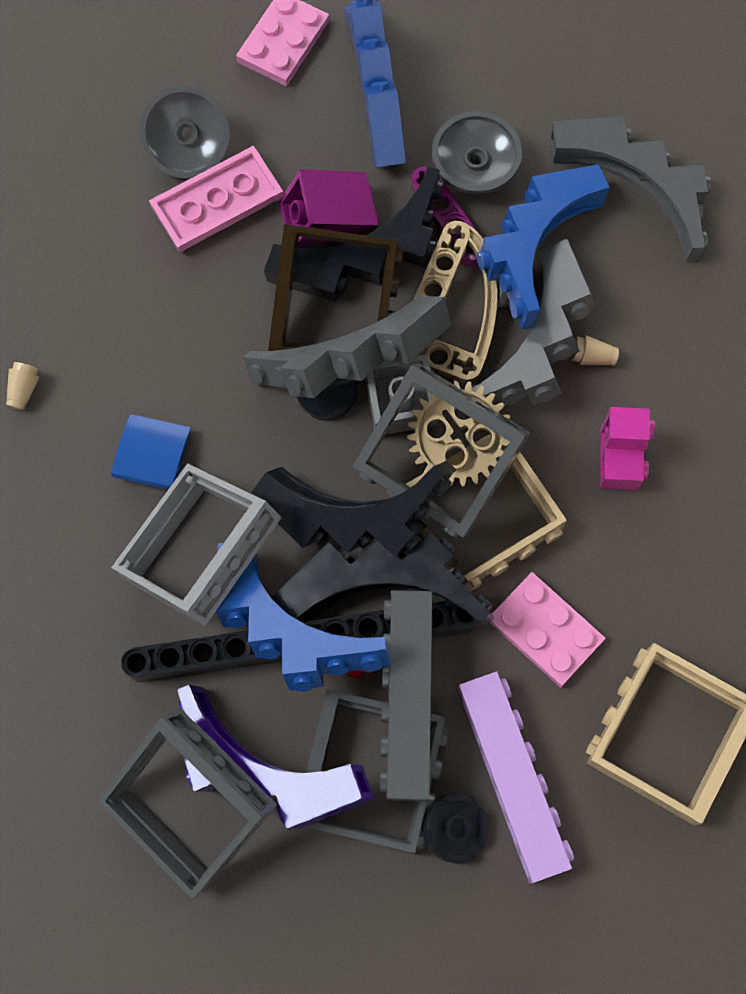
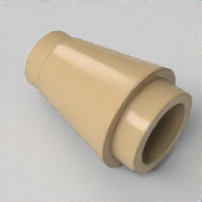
(594, 352)
(21, 383)

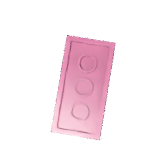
(216, 198)

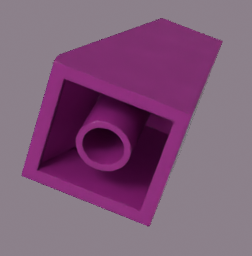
(329, 202)

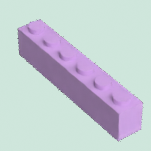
(514, 778)

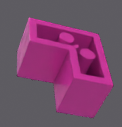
(622, 448)

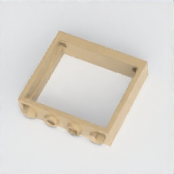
(525, 547)
(723, 758)

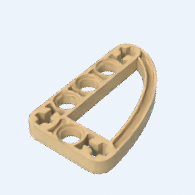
(444, 279)

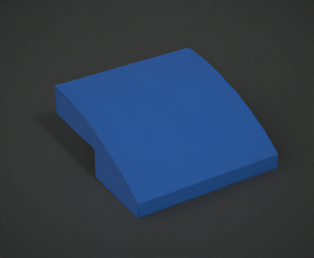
(150, 451)

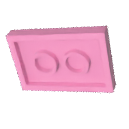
(282, 39)
(546, 629)

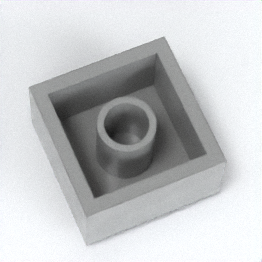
(382, 386)

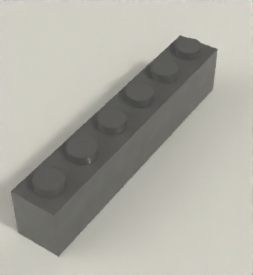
(409, 697)

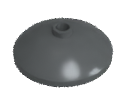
(163, 126)
(478, 138)

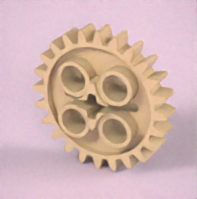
(434, 450)

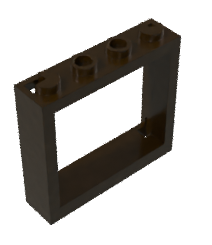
(287, 270)

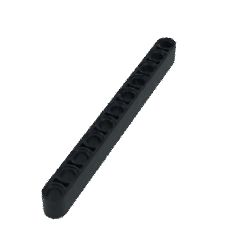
(221, 644)

